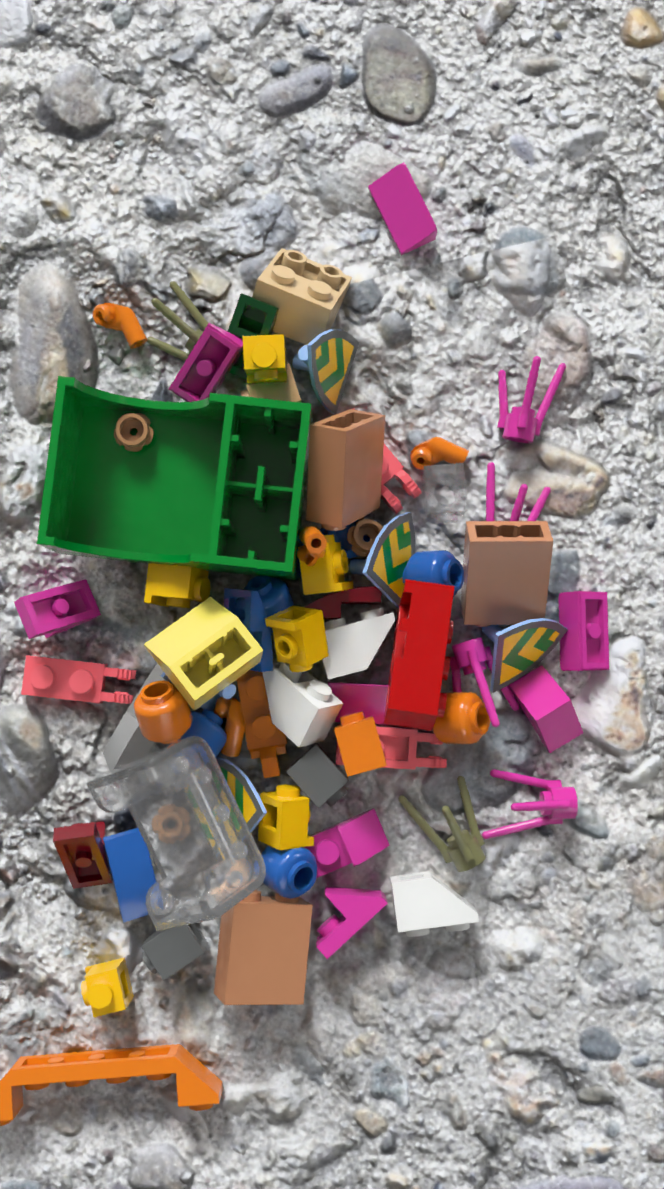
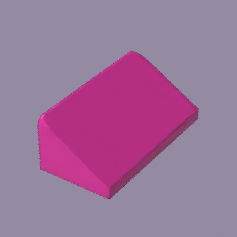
(403, 209)
(207, 364)
(586, 640)
(359, 698)

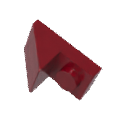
(83, 853)

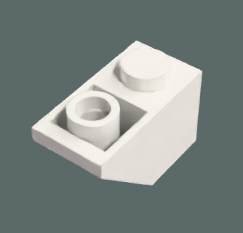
(355, 644)
(300, 704)
(427, 903)

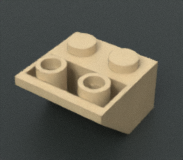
(303, 292)

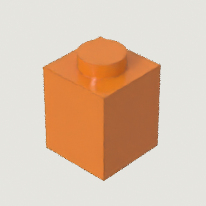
(359, 744)

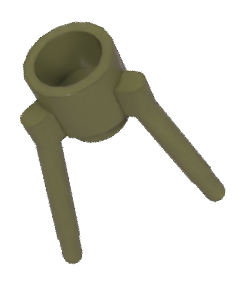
(179, 323)
(463, 847)

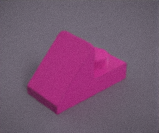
(57, 609)
(348, 842)
(356, 908)

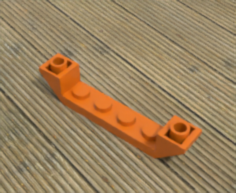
(195, 1082)

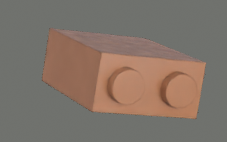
(344, 468)
(505, 572)
(263, 951)

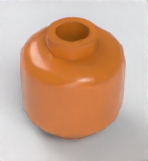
(162, 712)
(463, 719)

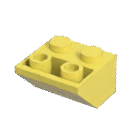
(205, 651)

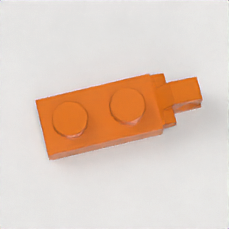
(261, 734)

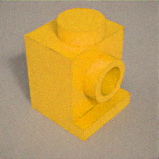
(265, 358)
(328, 571)
(176, 585)
(299, 637)
(286, 818)
(107, 987)

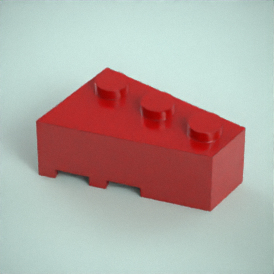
(419, 656)

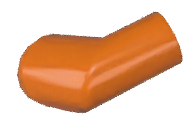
(120, 319)
(435, 451)
(313, 546)
(235, 726)

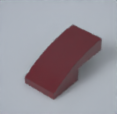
(332, 603)

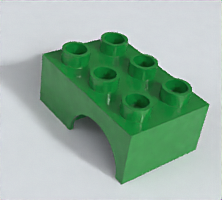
(207, 492)

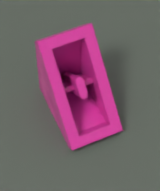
(547, 708)

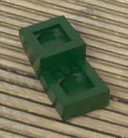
(251, 319)

